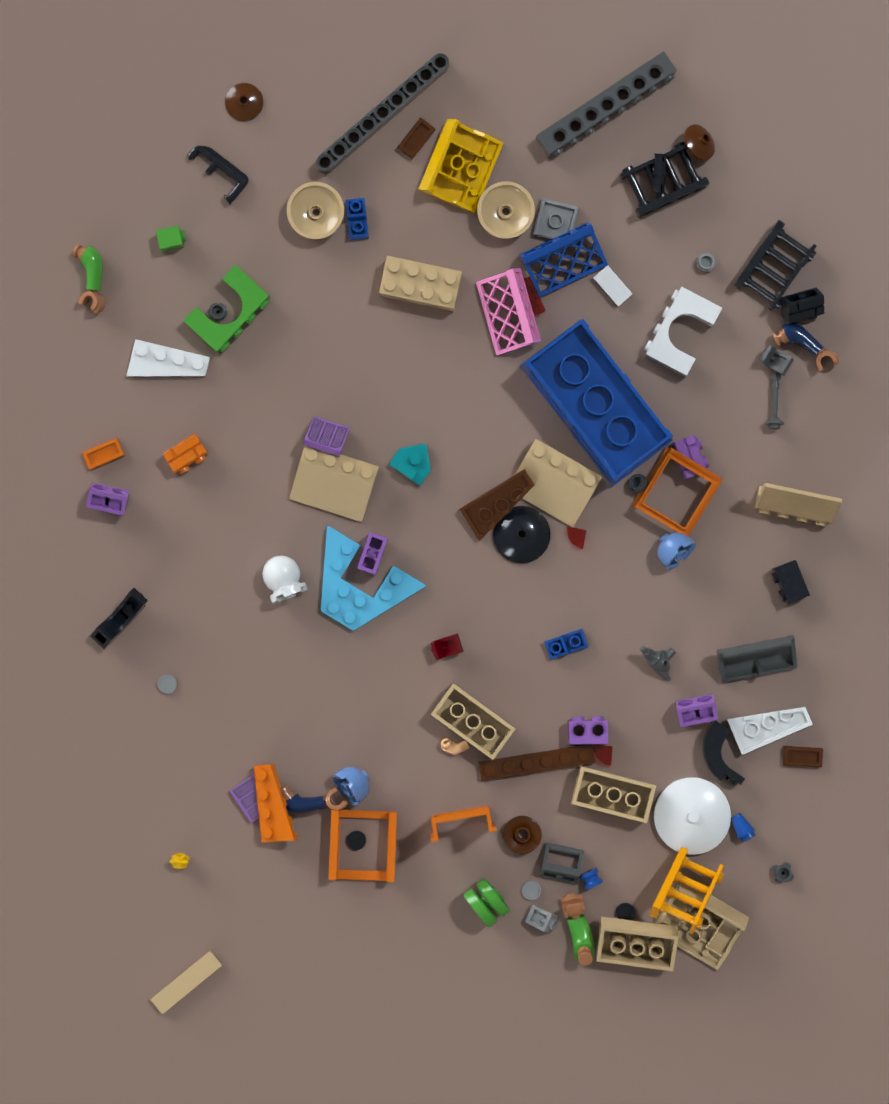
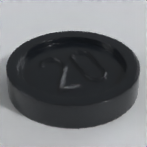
(356, 840)
(625, 911)

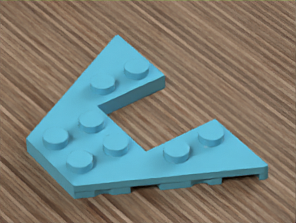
(349, 603)

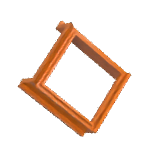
(683, 460)
(461, 814)
(336, 873)

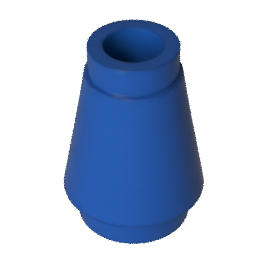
(743, 827)

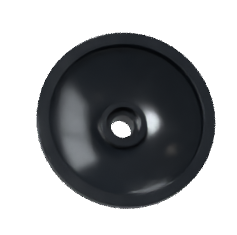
(517, 548)

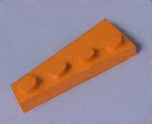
(273, 815)

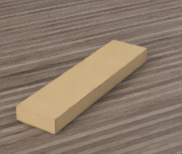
(186, 982)

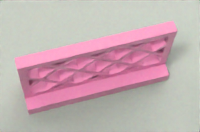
(522, 305)

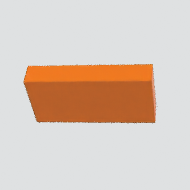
(103, 454)

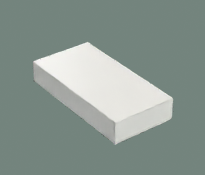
(612, 286)

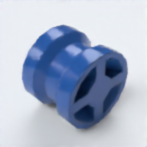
(591, 878)

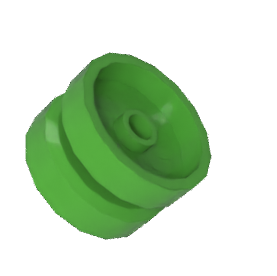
(488, 901)

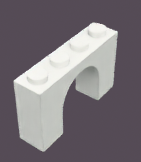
(684, 304)

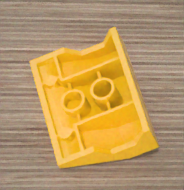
(460, 165)

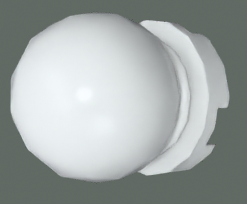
(282, 576)

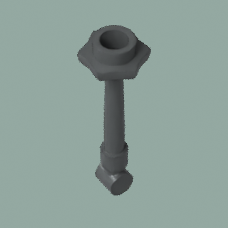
(775, 422)

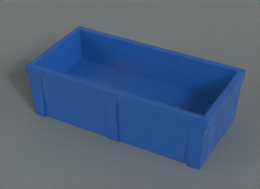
(597, 402)

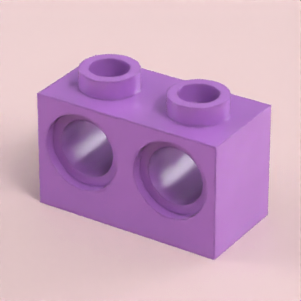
(107, 499)
(696, 710)
(588, 736)

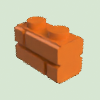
(185, 454)

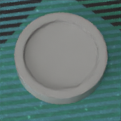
(167, 683)
(531, 890)

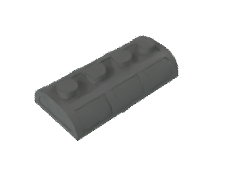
(757, 659)

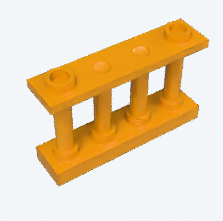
(676, 876)

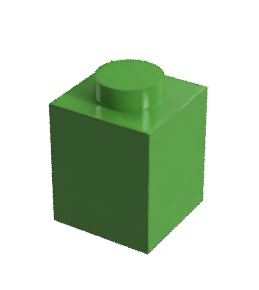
(170, 238)

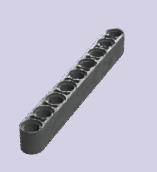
(386, 104)

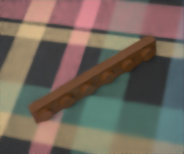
(536, 762)

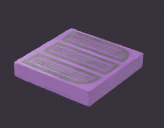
(326, 436)
(246, 797)

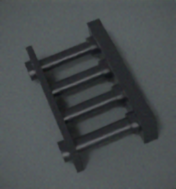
(664, 199)
(768, 249)

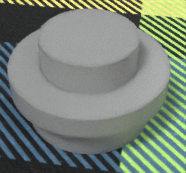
(706, 262)

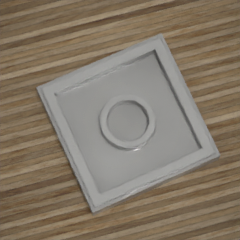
(554, 218)

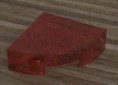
(576, 536)
(603, 753)

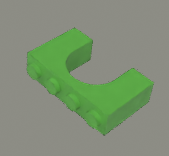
(220, 335)

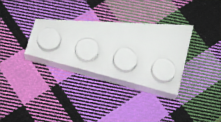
(159, 360)
(761, 729)

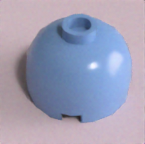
(674, 548)
(353, 784)

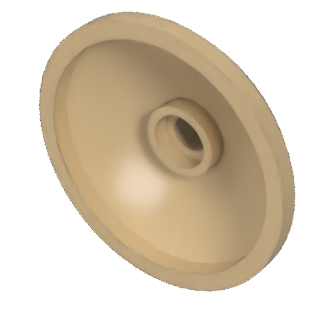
(315, 197)
(510, 197)

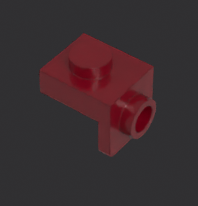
(446, 646)

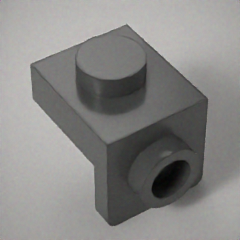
(776, 360)

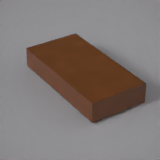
(416, 138)
(802, 756)

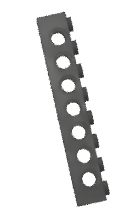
(660, 63)

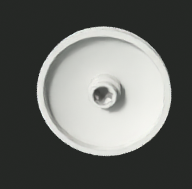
(692, 815)

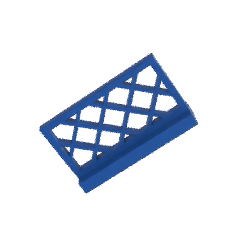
(561, 243)

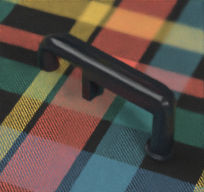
(225, 166)

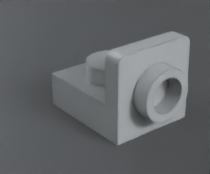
(542, 919)

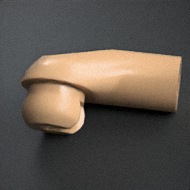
(452, 747)

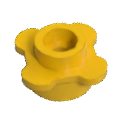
(179, 860)

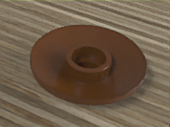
(251, 108)
(699, 142)
(529, 842)

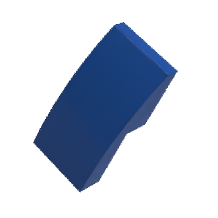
(357, 219)
(566, 644)

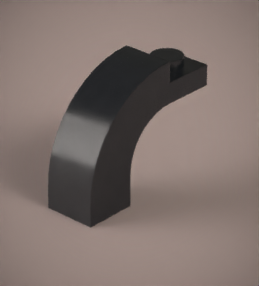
(119, 619)
(711, 748)

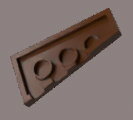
(494, 504)

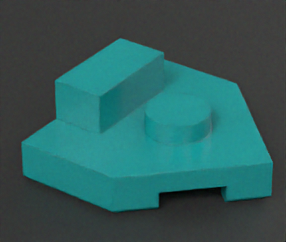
(412, 462)

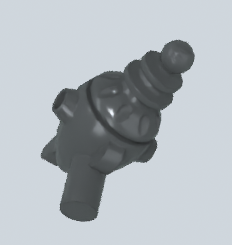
(659, 660)

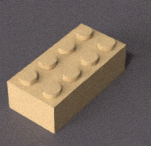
(420, 283)
(473, 721)
(613, 794)
(637, 943)

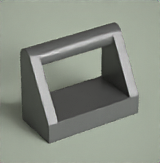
(560, 872)

